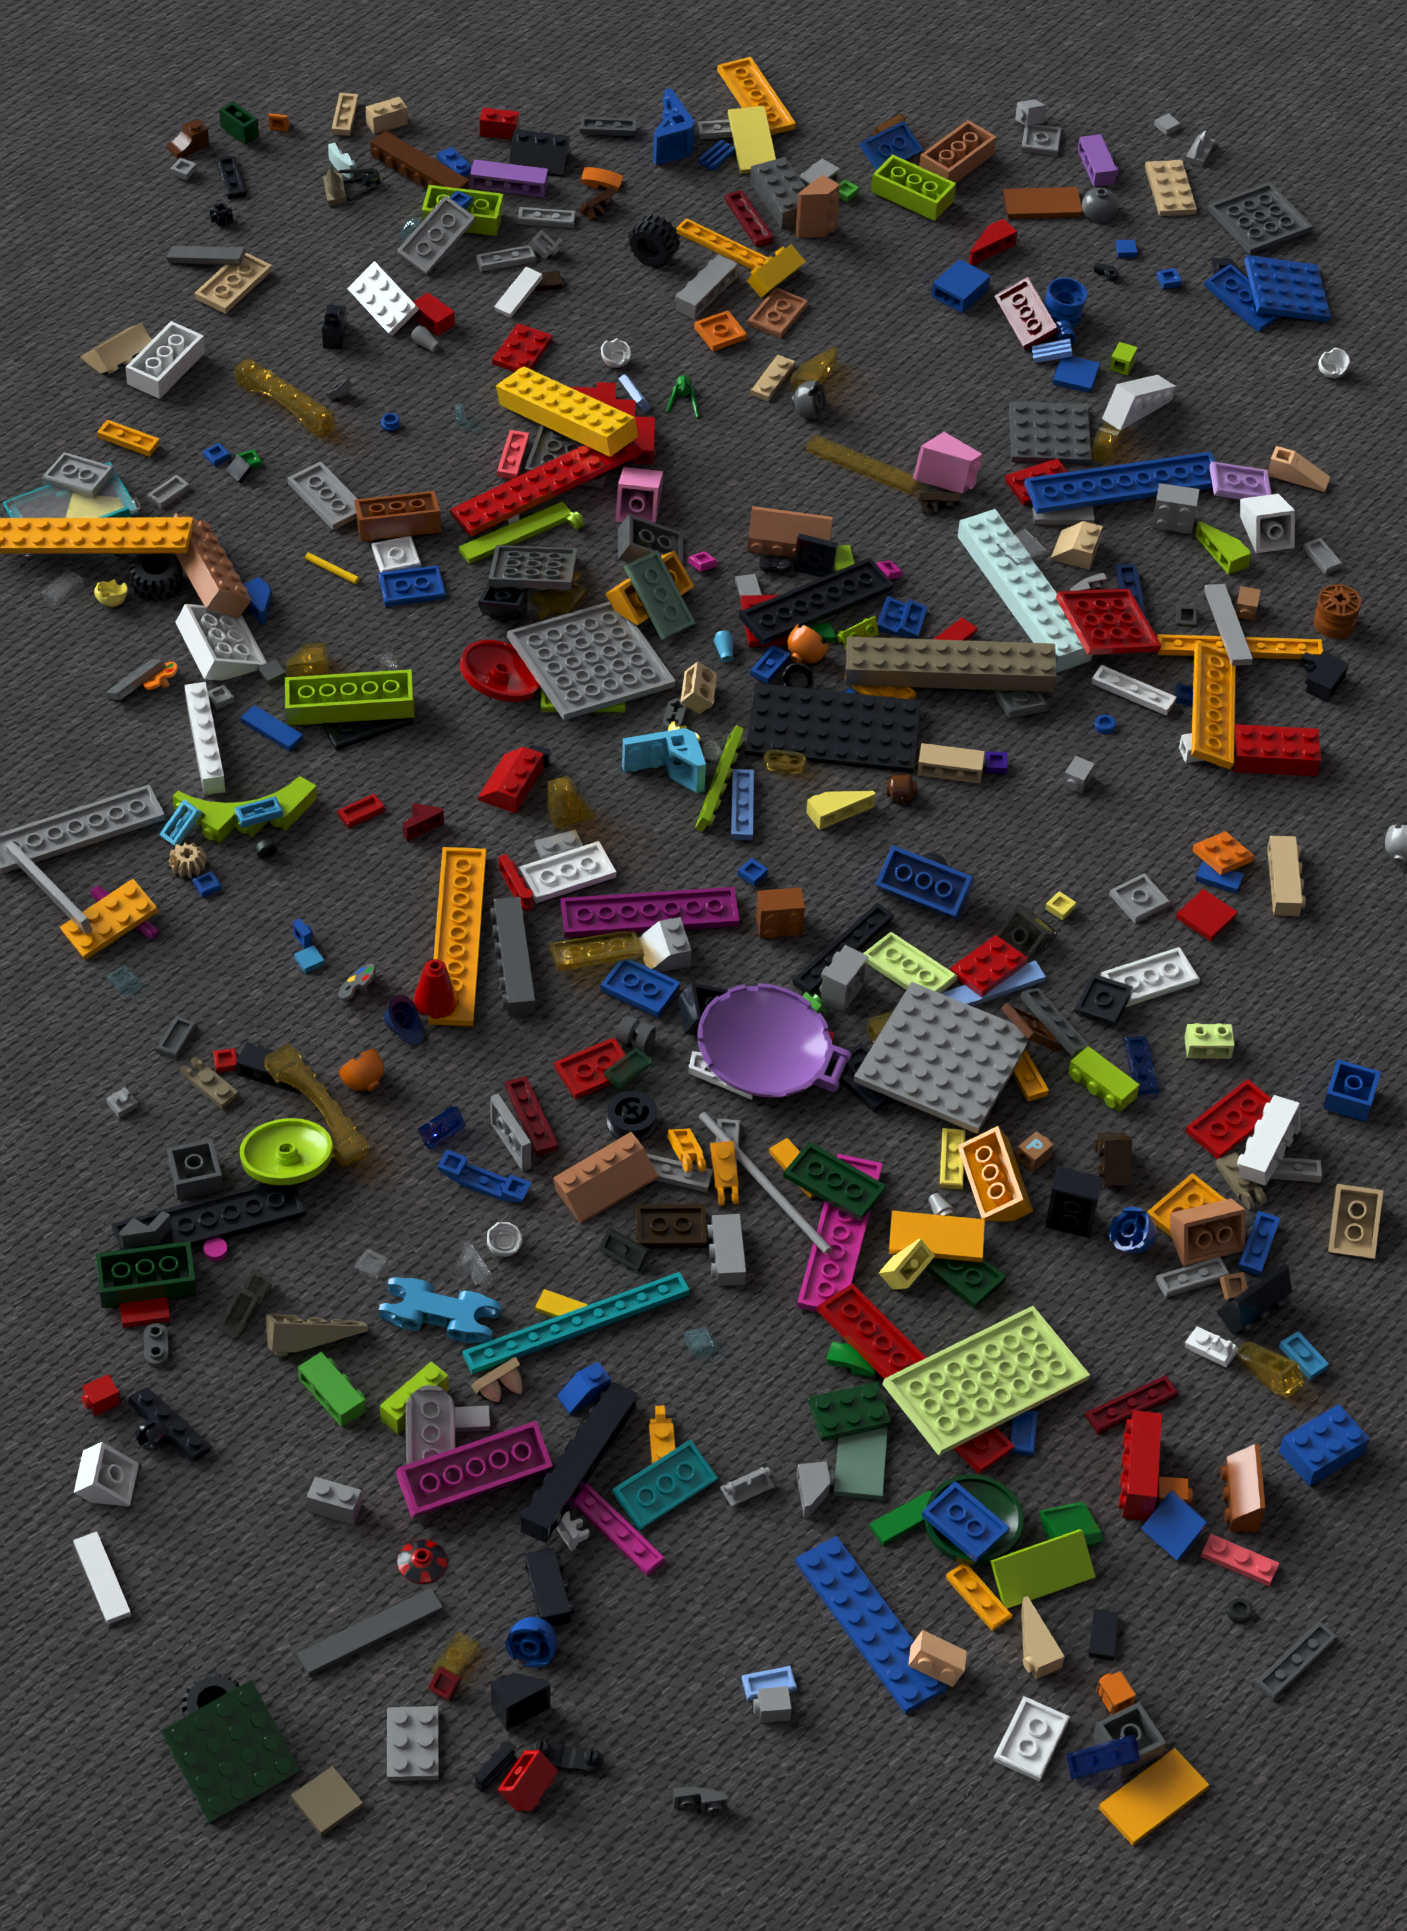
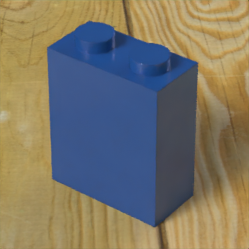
(960, 286)

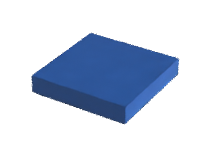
(1076, 373)
(1174, 1525)

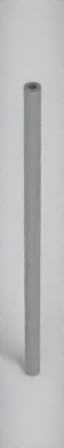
(767, 1185)

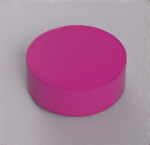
(215, 1249)

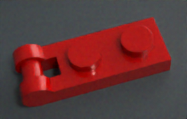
(515, 883)

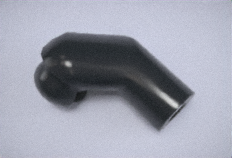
(1108, 270)

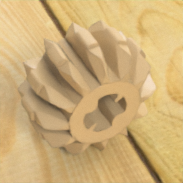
(187, 860)

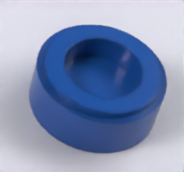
(1105, 724)

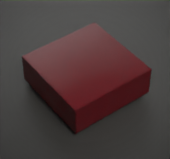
(445, 1683)

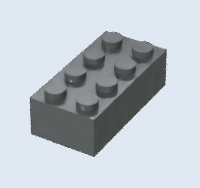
(778, 189)

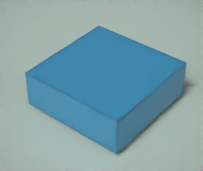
(309, 959)

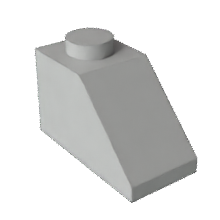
(813, 1485)

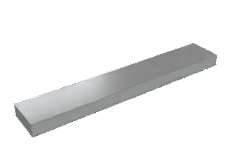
(1228, 625)
(49, 887)

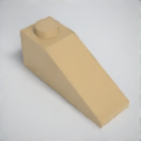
(1039, 1647)

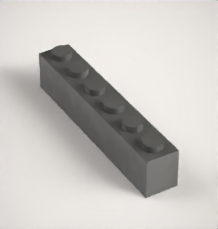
(514, 956)

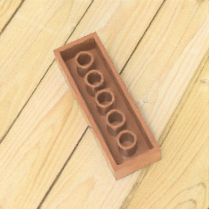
(213, 572)

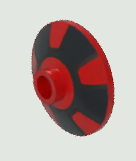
(422, 1570)

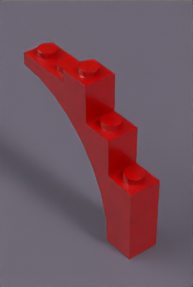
(606, 393)

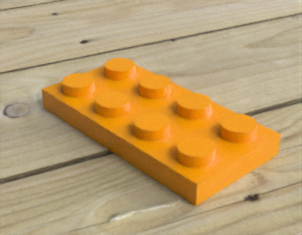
(111, 919)

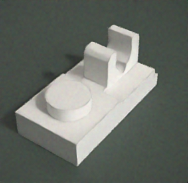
(1211, 1346)
(569, 1531)

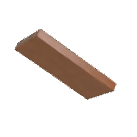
(1042, 202)

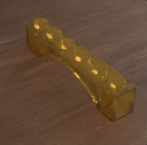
(312, 414)
(287, 1066)

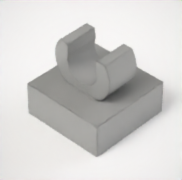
(122, 1102)

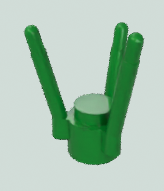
(683, 388)

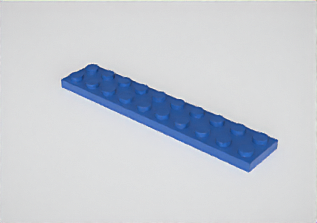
(1118, 482)

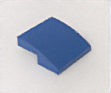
(901, 617)

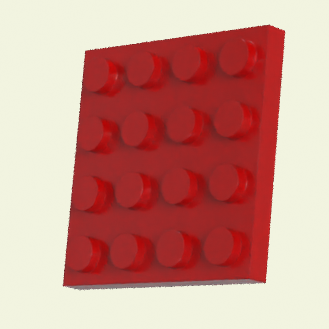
(1108, 621)

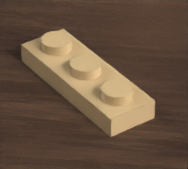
(344, 114)
(772, 378)

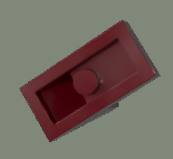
(424, 819)

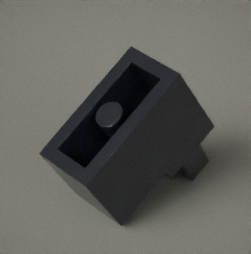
(334, 326)
(1325, 674)

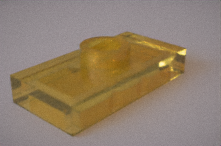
(457, 1654)

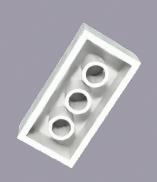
(165, 360)

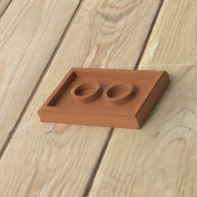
(778, 312)

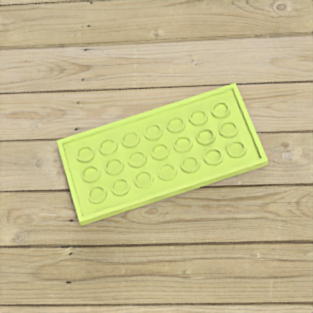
(985, 1380)

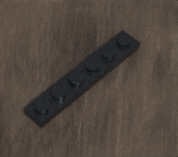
(854, 937)

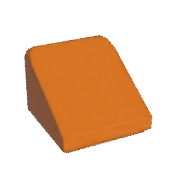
(279, 122)

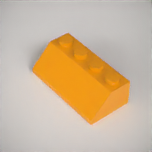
(626, 600)
(995, 1177)

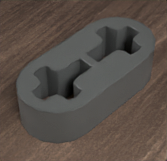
(671, 715)

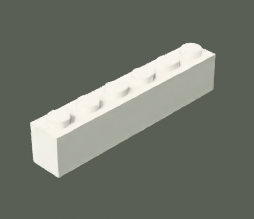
(204, 738)

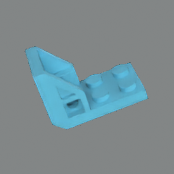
(667, 749)

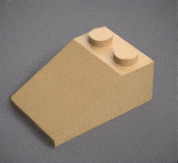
(1355, 1221)

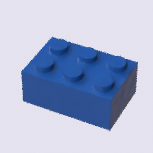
(1324, 1445)

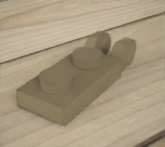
(210, 1083)
(1241, 1187)

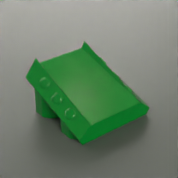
(1070, 1518)

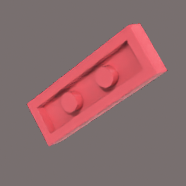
(513, 454)
(1240, 1559)

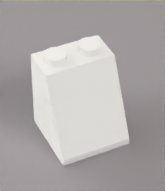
(1268, 522)

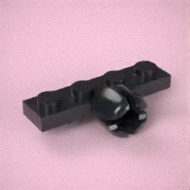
(165, 1426)

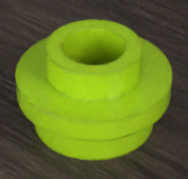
(575, 520)

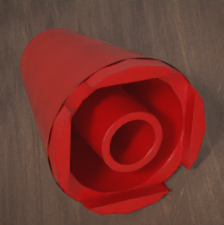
(435, 991)

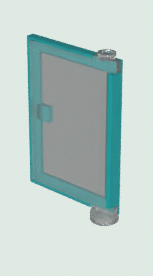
(56, 502)

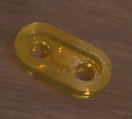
(784, 761)

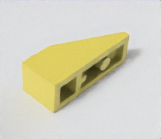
(837, 806)

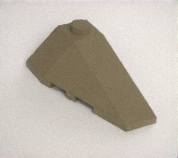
(293, 1334)

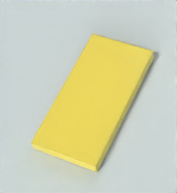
(751, 137)

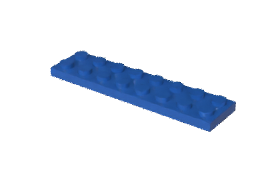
(868, 1622)

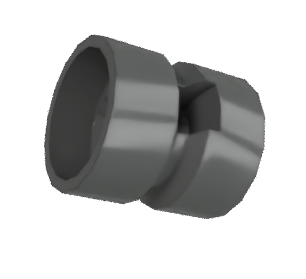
(637, 1034)

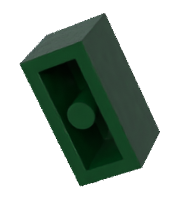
(239, 122)

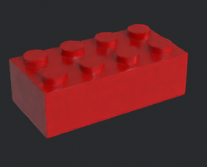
(1276, 750)
(1140, 1465)

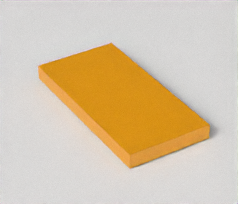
(944, 1235)
(1153, 1796)

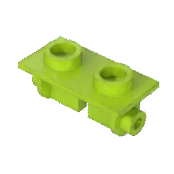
(867, 628)

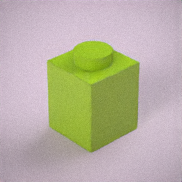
(1123, 358)

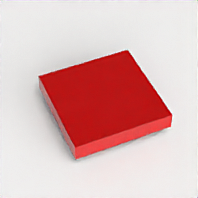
(1206, 914)

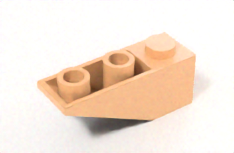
(1294, 468)

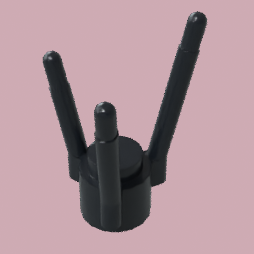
(370, 177)

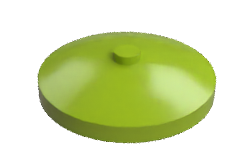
(286, 1151)

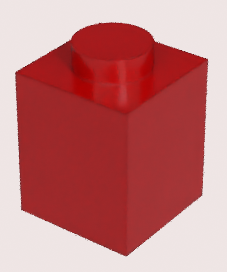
(100, 1395)

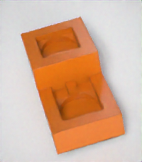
(596, 176)

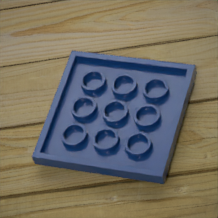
(1287, 288)

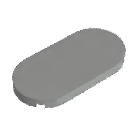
(429, 1423)

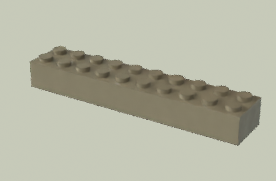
(950, 664)

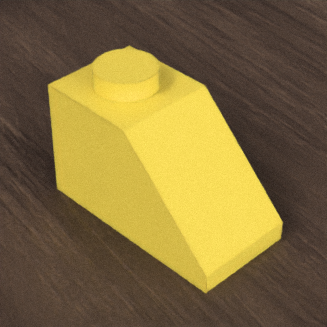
(907, 1265)

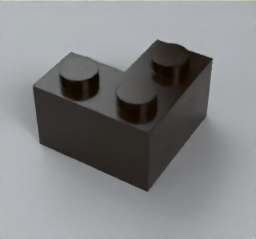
(1115, 1157)

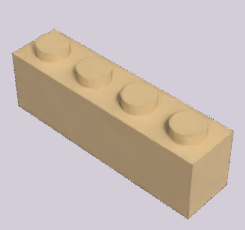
(1285, 876)

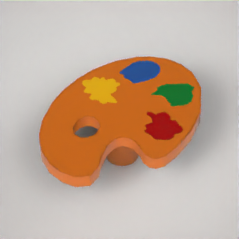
(161, 677)

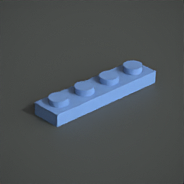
(742, 804)

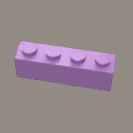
(509, 178)

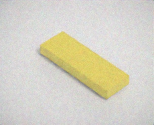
(951, 1162)

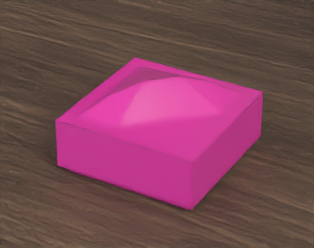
(702, 561)
(890, 569)

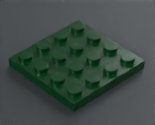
(230, 1751)

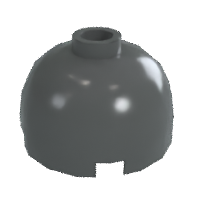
(1099, 205)
(810, 398)

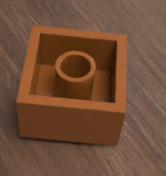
(780, 913)

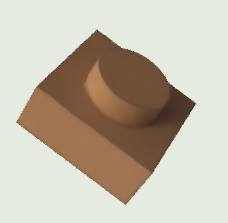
(1233, 1285)

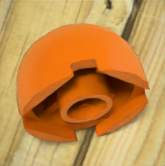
(806, 645)
(363, 1072)

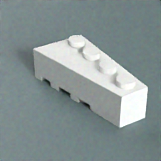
(1137, 399)
(1270, 1140)

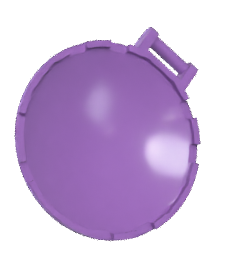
(768, 1042)

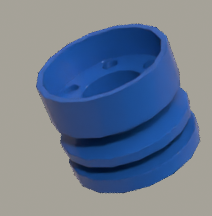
(1065, 300)

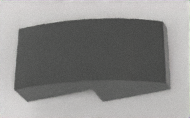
(710, 1801)

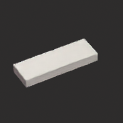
(518, 292)

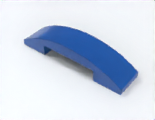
(481, 1180)

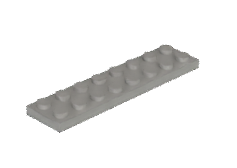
(82, 826)

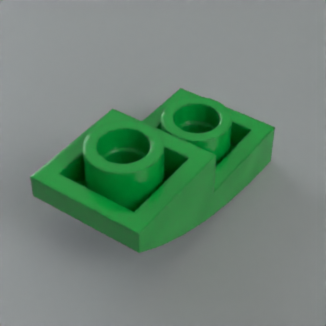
(846, 1356)

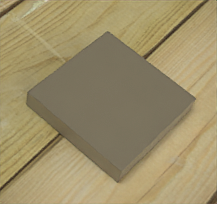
(326, 1800)

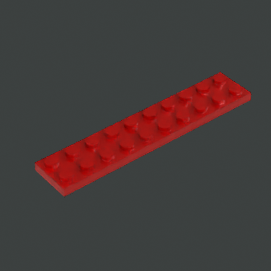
(538, 486)
(891, 1352)

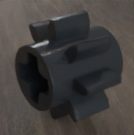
(221, 214)

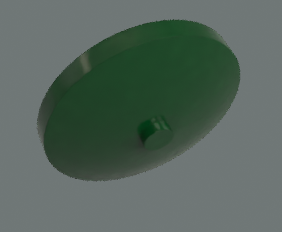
(998, 1500)

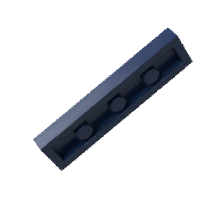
(1128, 578)

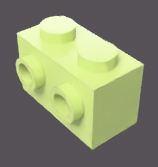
(1209, 1041)

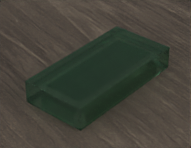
(627, 1068)

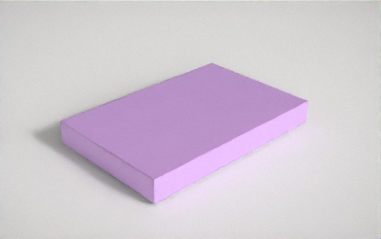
(1239, 481)

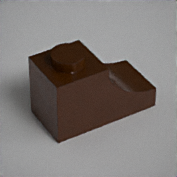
(191, 139)

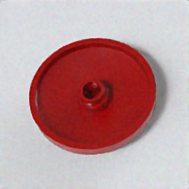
(497, 671)

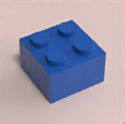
(1351, 1090)

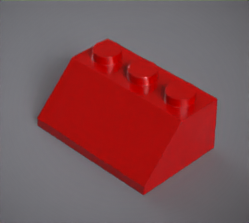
(513, 779)

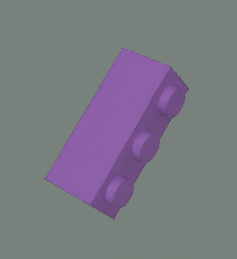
(1097, 160)

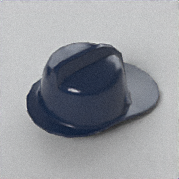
(404, 1020)

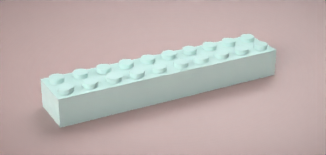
(1022, 588)

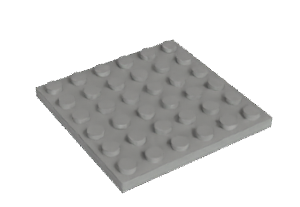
(590, 660)
(943, 1057)

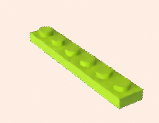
(718, 786)

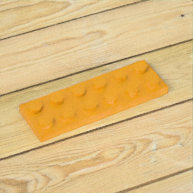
(753, 90)

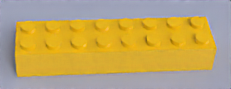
(567, 411)

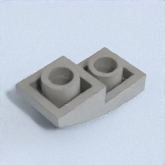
(1094, 582)

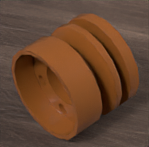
(1337, 611)

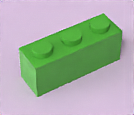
(332, 1389)

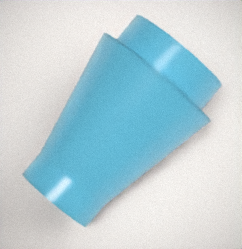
(724, 643)

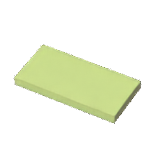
(907, 964)

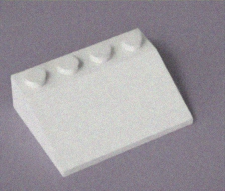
(219, 643)

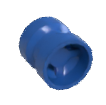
(1065, 331)

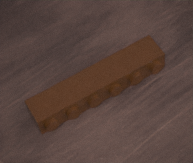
(414, 163)

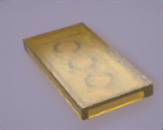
(596, 950)

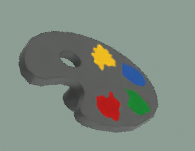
(358, 981)

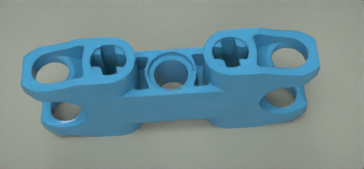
(452, 1313)

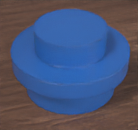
(390, 422)

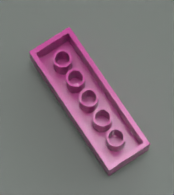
(474, 1469)

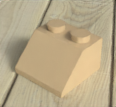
(1078, 545)

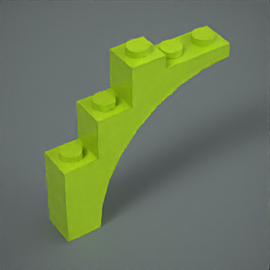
(220, 818)

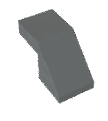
(138, 1234)

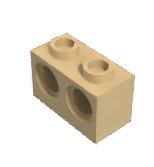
(699, 687)

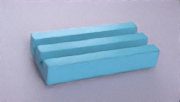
(183, 825)

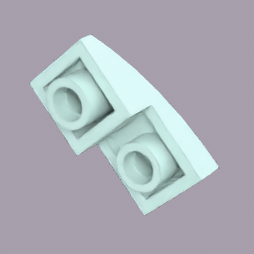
(340, 160)

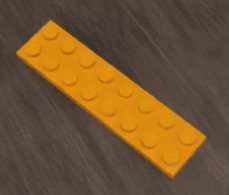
(1213, 706)

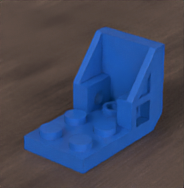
(676, 132)

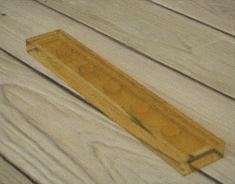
(862, 464)

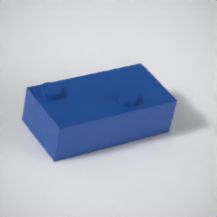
(925, 882)

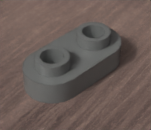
(156, 1343)

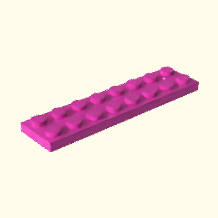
(844, 1234)

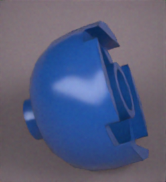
(1133, 1231)
(532, 1638)

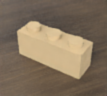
(950, 763)

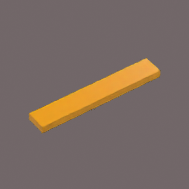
(720, 244)

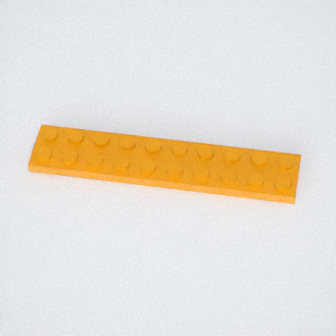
(95, 535)
(460, 926)

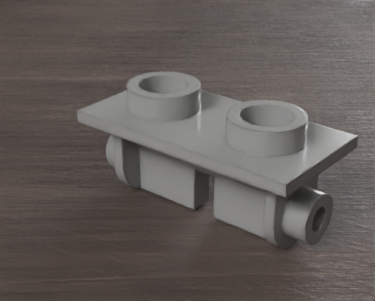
(747, 1486)

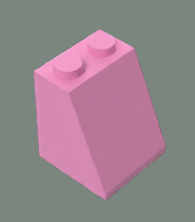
(948, 464)
(639, 494)

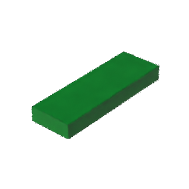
(900, 1520)

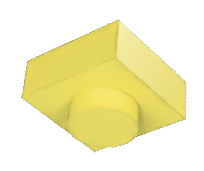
(1060, 905)

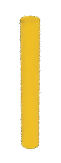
(332, 568)

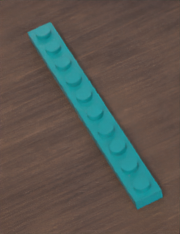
(575, 1323)

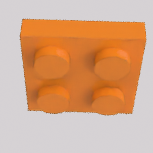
(720, 330)
(1223, 853)

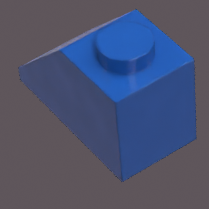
(261, 599)
(584, 1388)

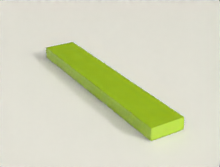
(515, 532)

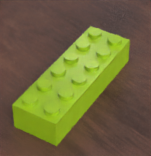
(349, 697)

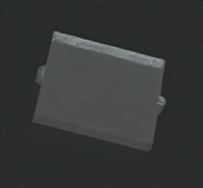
(1021, 547)

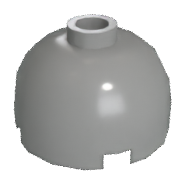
(1397, 843)

